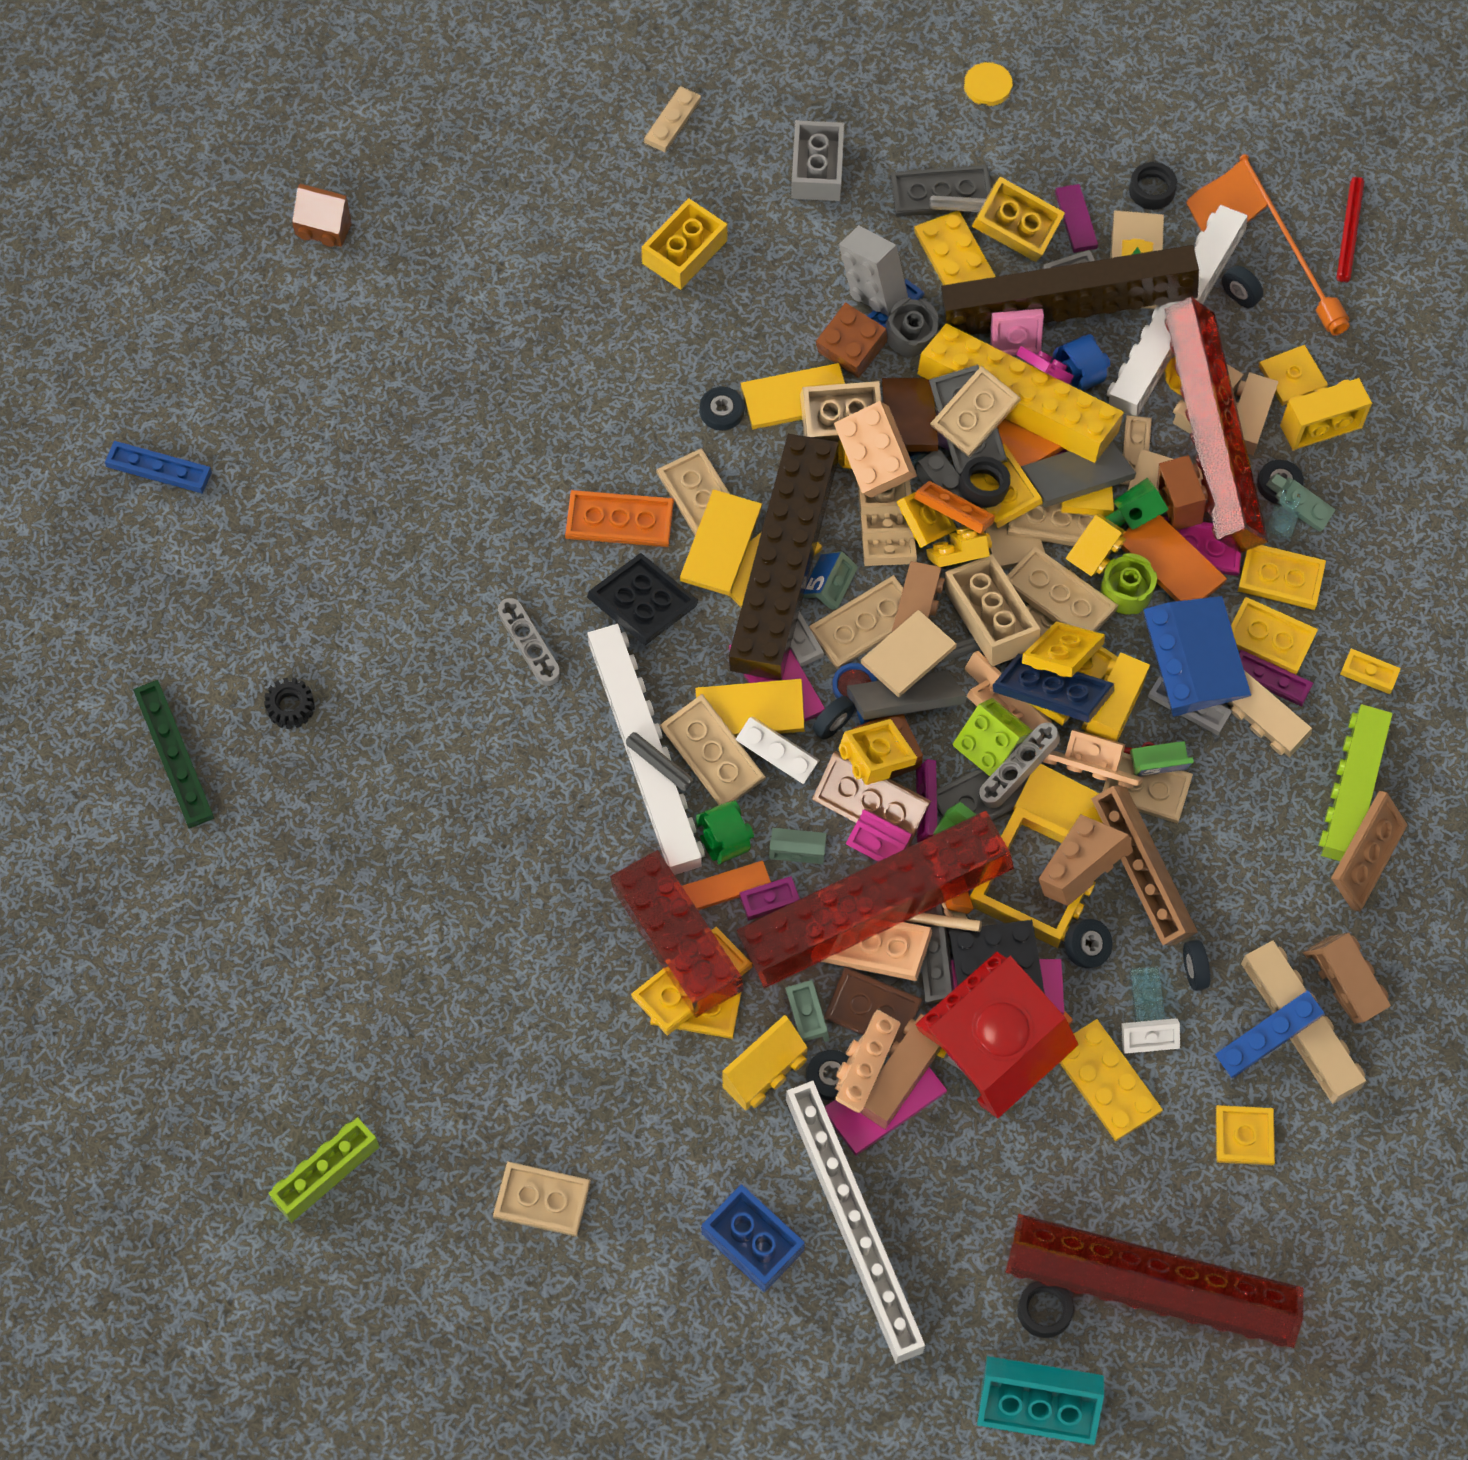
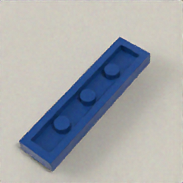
(158, 467)
(1270, 1034)

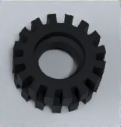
(286, 689)

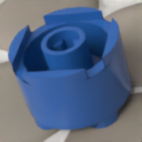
(1083, 361)

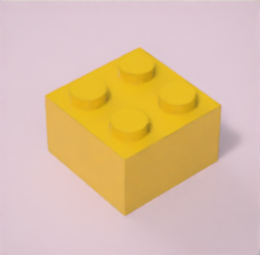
(1096, 545)

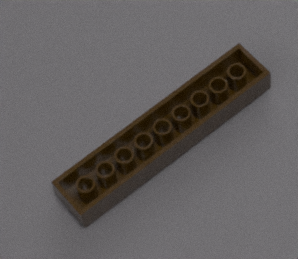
(1076, 289)
(784, 557)

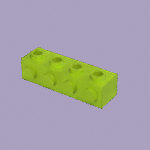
(324, 1169)

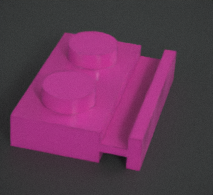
(1043, 362)
(877, 836)

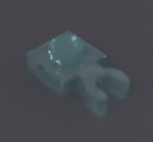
(1284, 518)

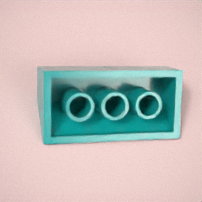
(1041, 1400)

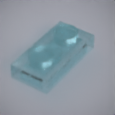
(1147, 994)

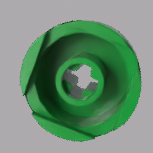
(724, 832)

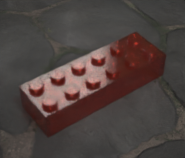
(677, 933)

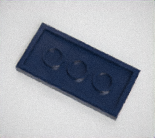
(1071, 696)

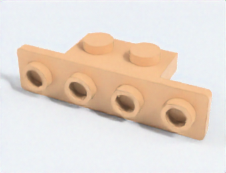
(986, 675)
(1096, 756)
(865, 1061)

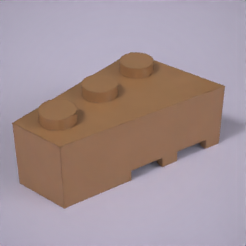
(1082, 858)
(1350, 976)

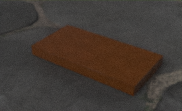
(913, 411)

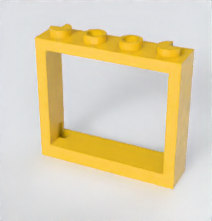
(1007, 914)

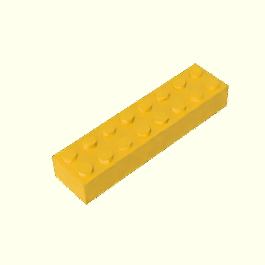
(1046, 404)

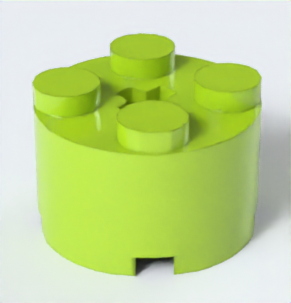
(1129, 583)

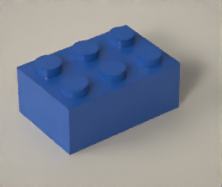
(752, 1238)

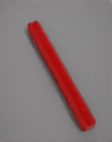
(1350, 229)

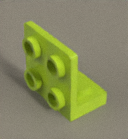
(990, 736)

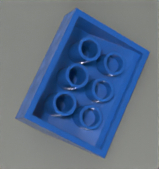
(1196, 654)

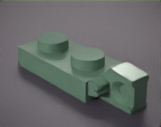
(1311, 508)

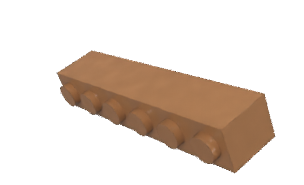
(1146, 867)

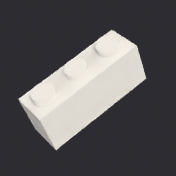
(777, 750)

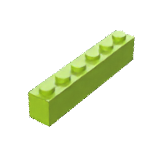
(1357, 779)

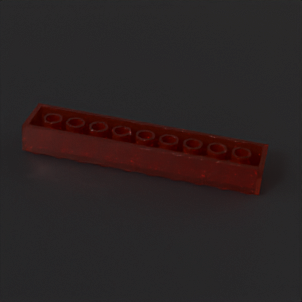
(1215, 425)
(875, 899)
(1156, 1281)

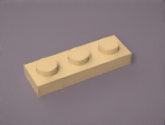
(672, 119)

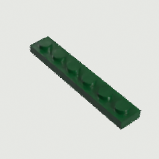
(173, 754)

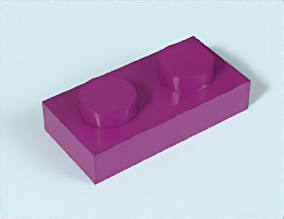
(768, 897)

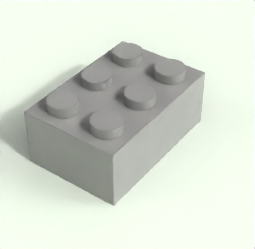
(817, 160)
(873, 270)

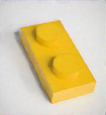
(1370, 671)

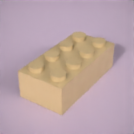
(991, 609)

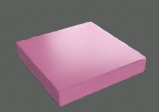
(1017, 329)

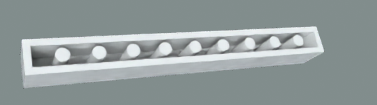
(1154, 352)
(632, 715)
(855, 1223)

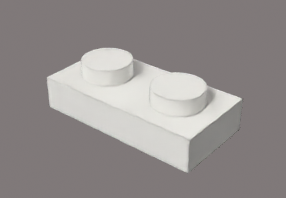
(1151, 1035)

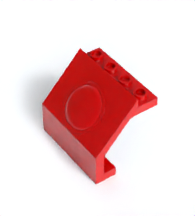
(1000, 1032)

